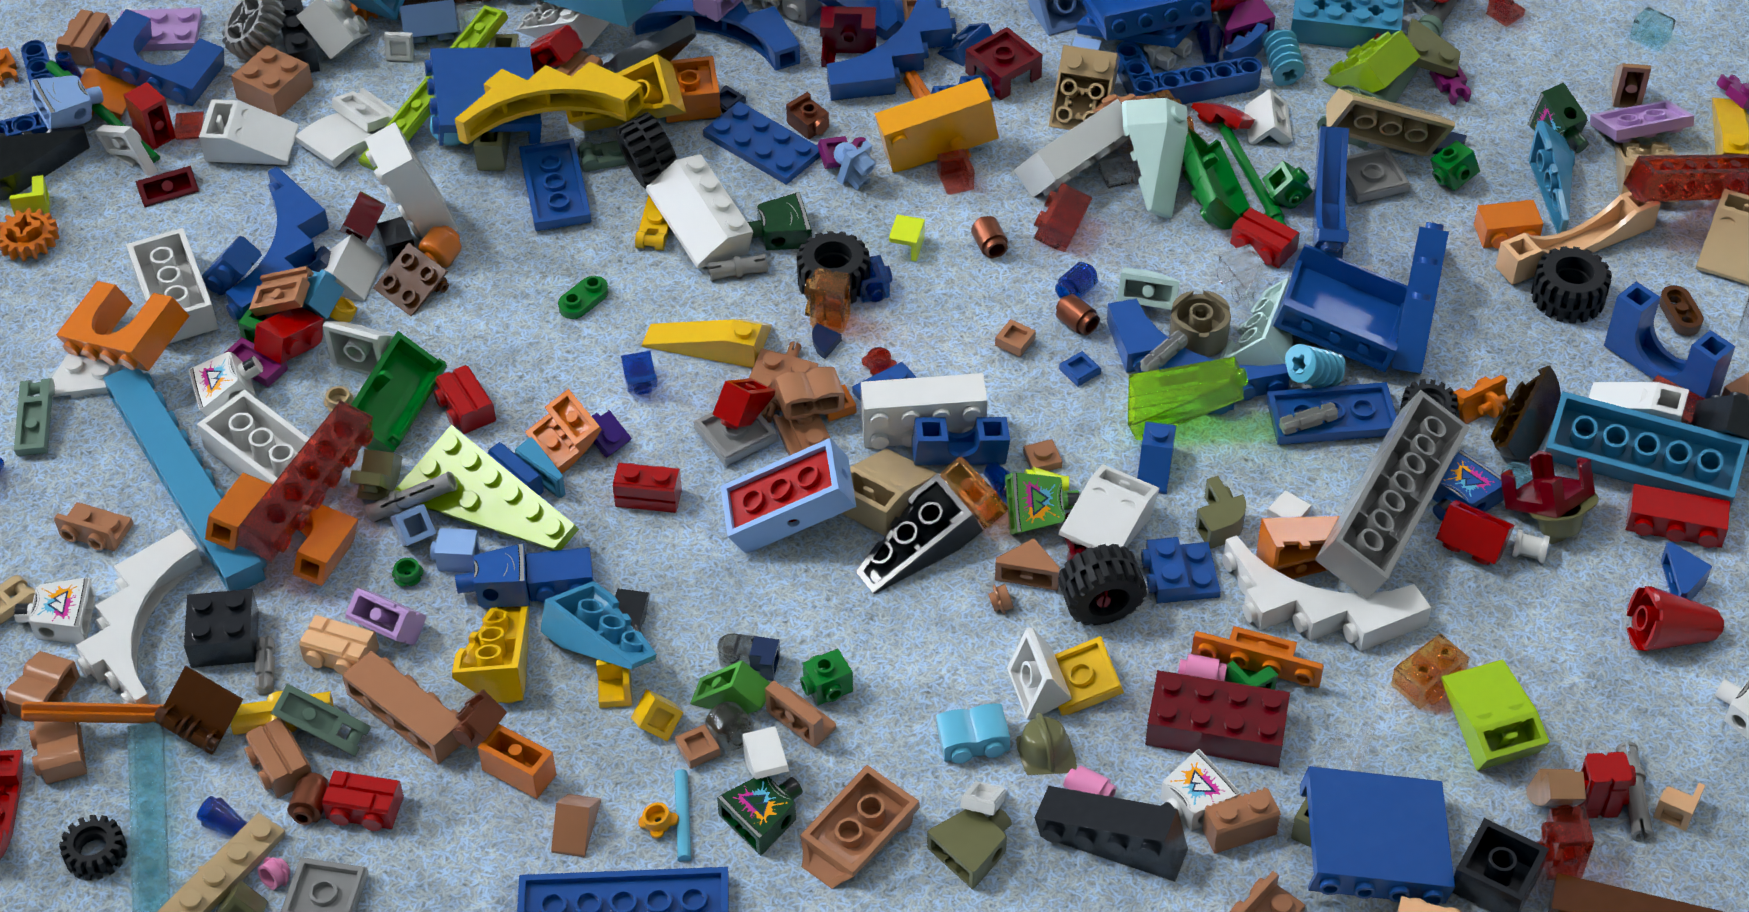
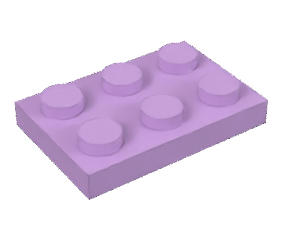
(172, 28)
(1642, 121)

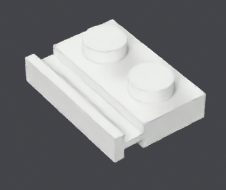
(363, 109)

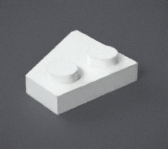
(126, 145)
(82, 376)

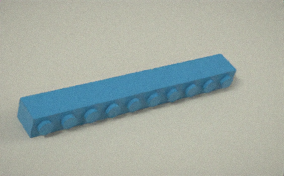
(180, 471)

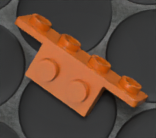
(1256, 652)

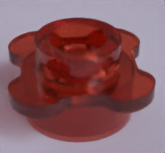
(878, 360)

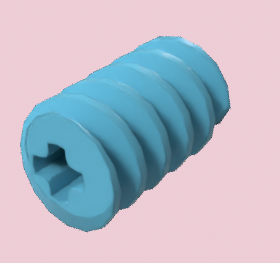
(1283, 56)
(1315, 366)

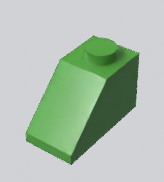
(733, 683)

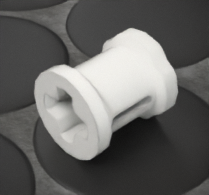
(1530, 546)

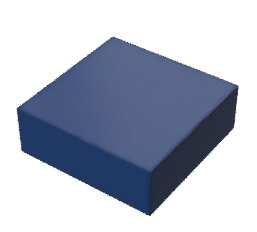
(1080, 368)

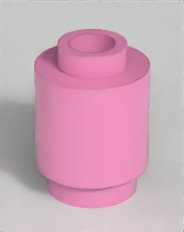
(1202, 667)
(1089, 781)

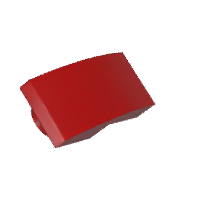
(1216, 113)

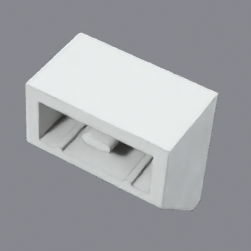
(334, 25)

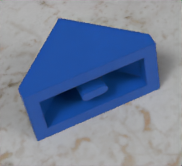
(1684, 571)

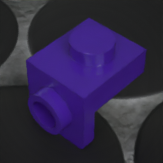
(612, 435)

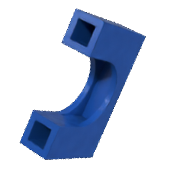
(178, 81)
(1634, 339)

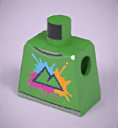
(1036, 501)

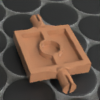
(774, 364)

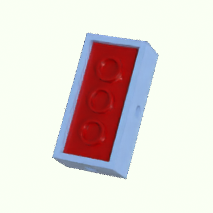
(788, 496)

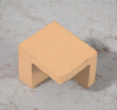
(1677, 806)

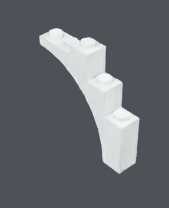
(1318, 611)
(123, 616)

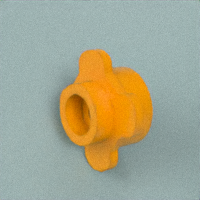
(654, 812)

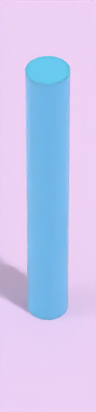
(682, 811)

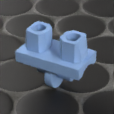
(854, 163)

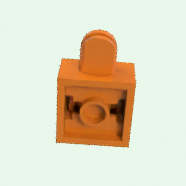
(698, 88)

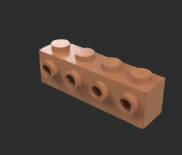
(403, 705)

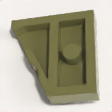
(1435, 52)

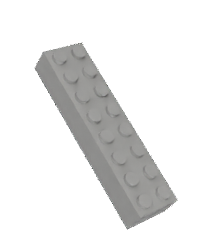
(1392, 495)

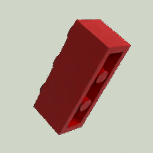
(1678, 516)

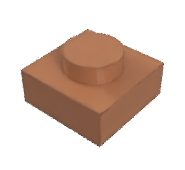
(1015, 338)
(1043, 455)
(697, 746)

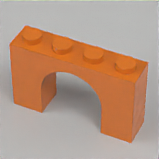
(135, 345)
(326, 531)

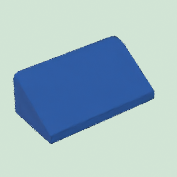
(966, 38)

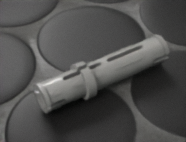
(402, 500)
(1638, 805)

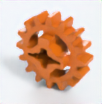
(27, 234)

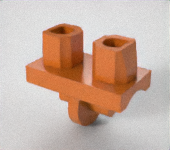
(1483, 399)

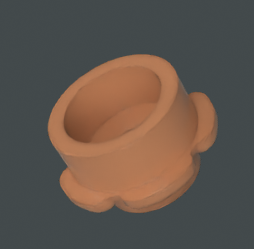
(1001, 599)

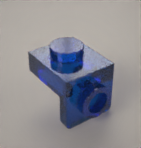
(878, 285)
(639, 372)

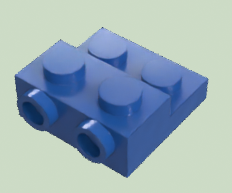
(1179, 570)

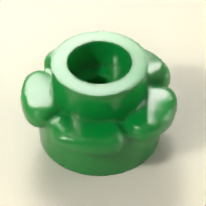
(404, 566)

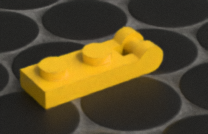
(653, 224)

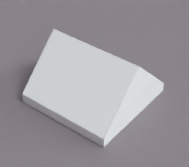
(354, 267)
(1037, 675)

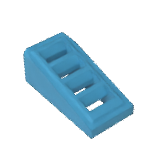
(537, 459)

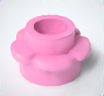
(274, 869)

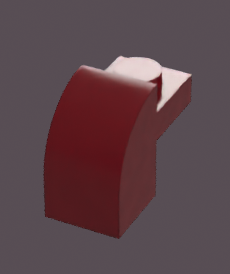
(363, 217)

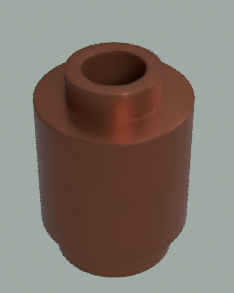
(989, 236)
(1077, 314)
(307, 799)

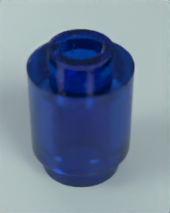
(1077, 280)

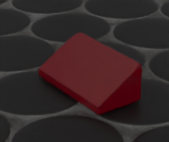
(167, 186)

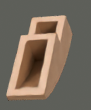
(1557, 788)

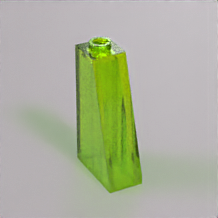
(1183, 392)

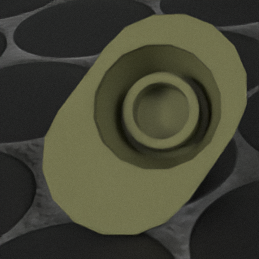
(1568, 523)
(1045, 747)

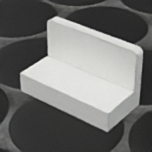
(1270, 118)

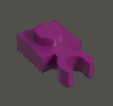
(1455, 86)
(1735, 90)
(827, 147)

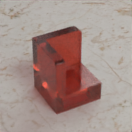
(1505, 11)
(955, 171)

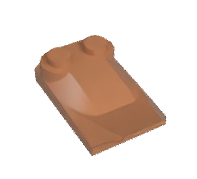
(855, 827)

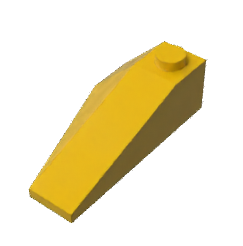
(1730, 127)
(716, 340)
(496, 655)

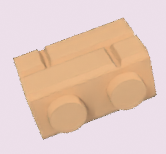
(336, 644)

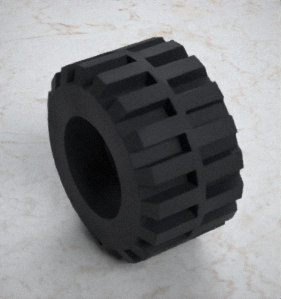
(645, 147)
(834, 253)
(1571, 284)
(1098, 571)

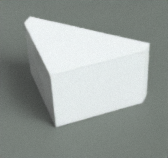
(764, 753)

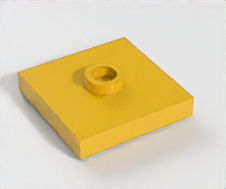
(1088, 675)

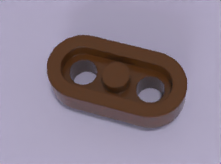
(1685, 315)

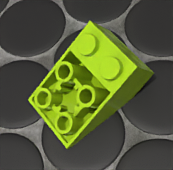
(1374, 63)
(1494, 714)

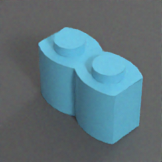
(973, 733)

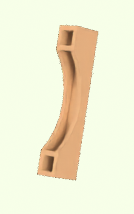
(1615, 223)

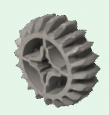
(252, 26)

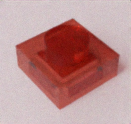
(188, 125)

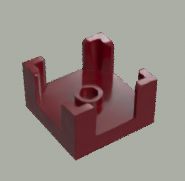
(847, 31)
(1003, 59)
(1548, 493)

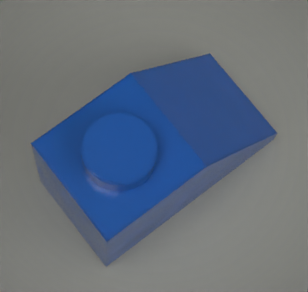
(1157, 454)

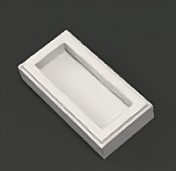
(983, 798)

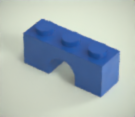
(979, 446)

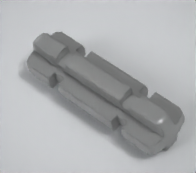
(1164, 352)
(1308, 418)
(264, 665)

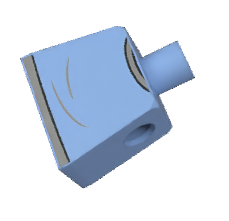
(64, 101)

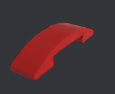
(10, 787)

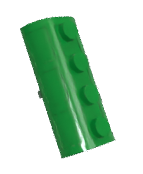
(1213, 181)
(397, 391)

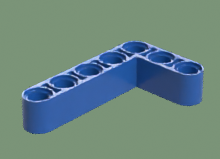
(35, 59)
(1189, 83)

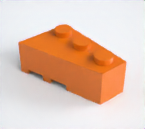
(1294, 543)

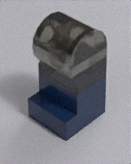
(758, 652)

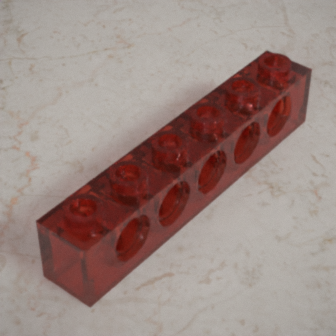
(1687, 177)
(306, 481)

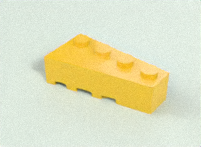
(659, 89)

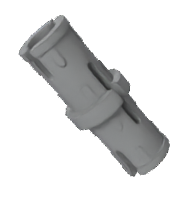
(737, 267)

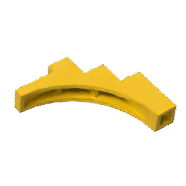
(549, 90)

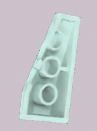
(1158, 138)
(1261, 341)

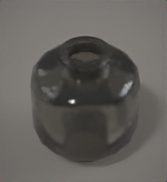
(727, 725)

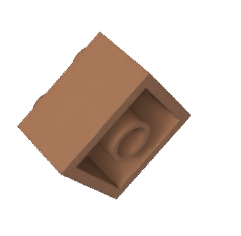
(272, 81)

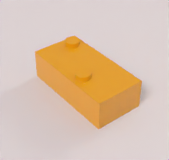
(937, 124)

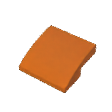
(112, 89)
(565, 431)

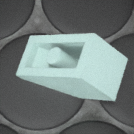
(1148, 287)

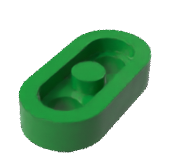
(583, 297)

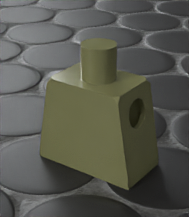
(970, 843)

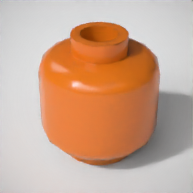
(441, 245)

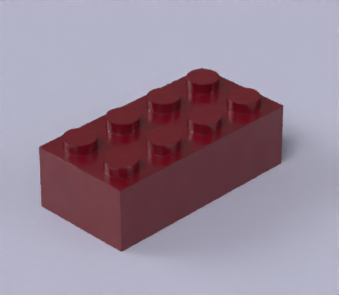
(1217, 718)

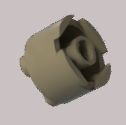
(1203, 319)

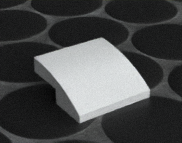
(333, 139)

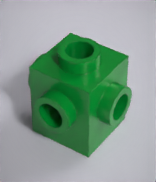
(1454, 165)
(1287, 185)
(827, 677)

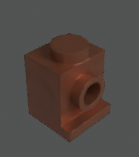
(807, 116)
(477, 719)

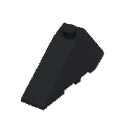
(665, 43)
(36, 155)
(925, 533)

